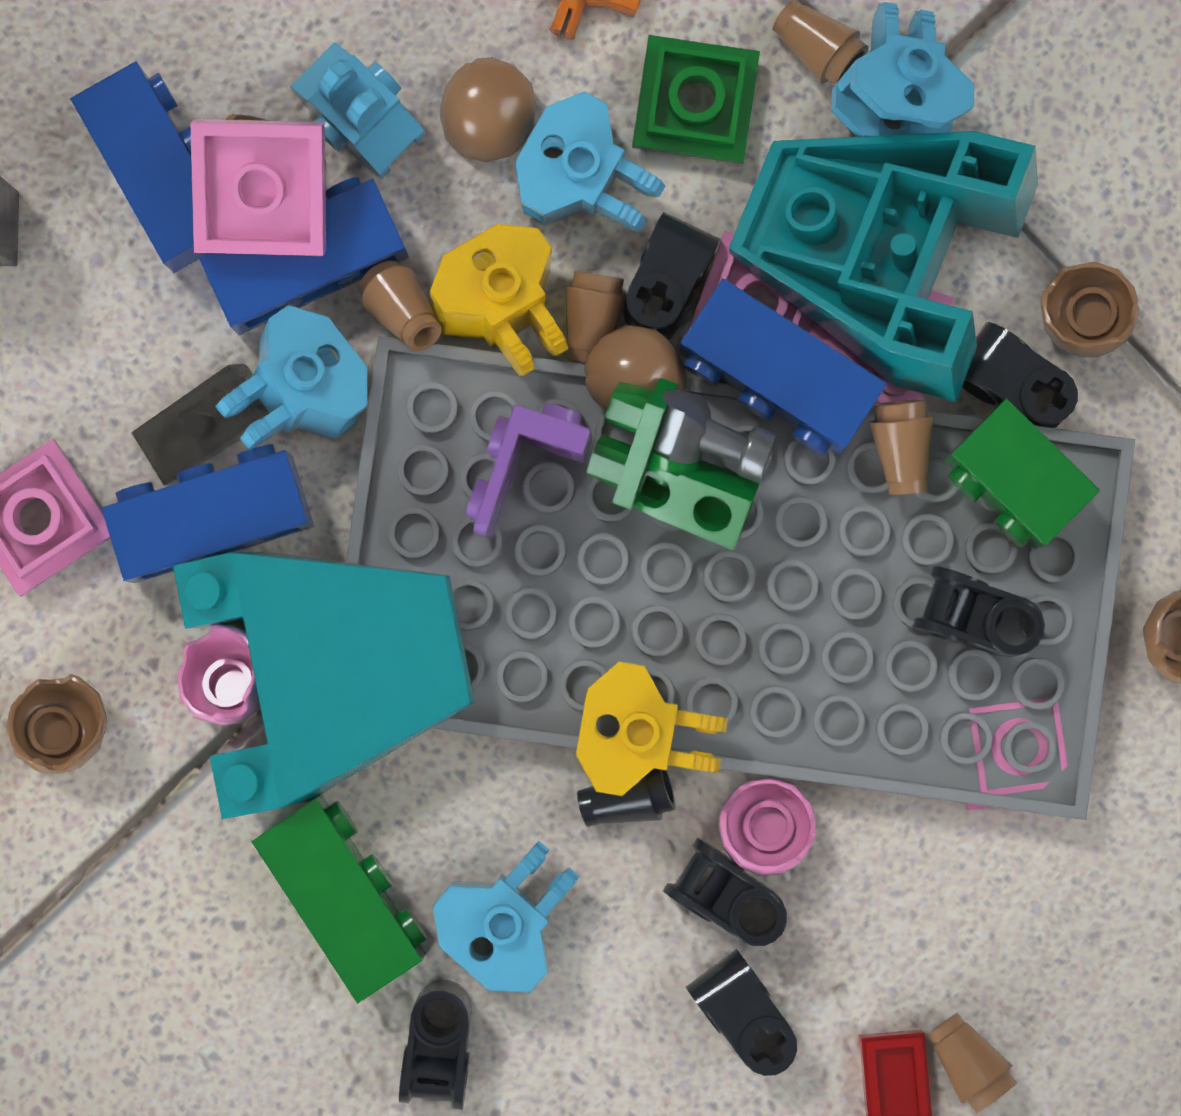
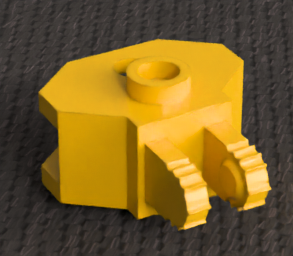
(498, 292)
(644, 732)

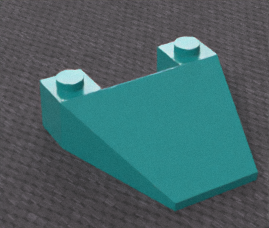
(863, 229)
(340, 664)

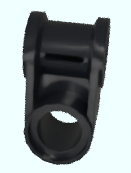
(671, 270)
(1012, 370)
(975, 613)
(724, 894)
(740, 1006)
(437, 1057)

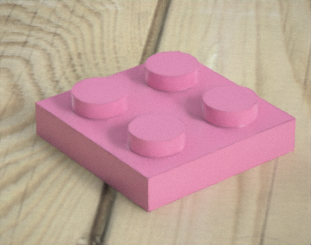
(258, 187)

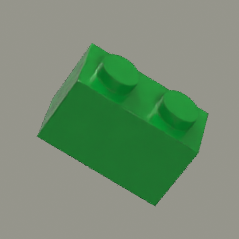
(1019, 477)

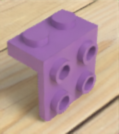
(553, 430)

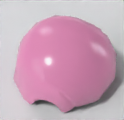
(219, 677)
(767, 826)

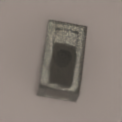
(194, 428)

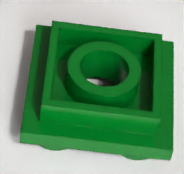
(711, 134)

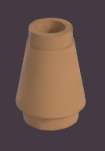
(819, 41)
(399, 303)
(591, 311)
(903, 444)
(971, 1063)

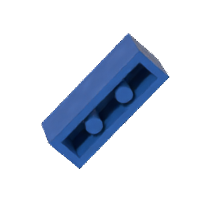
(146, 156)
(357, 239)
(779, 369)
(207, 513)

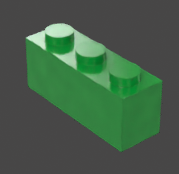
(342, 897)

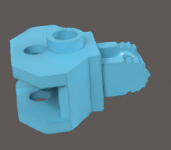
(902, 81)
(358, 108)
(584, 171)
(301, 379)
(504, 918)

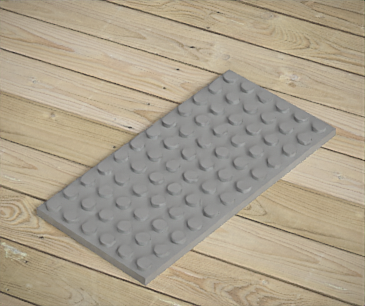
(786, 635)

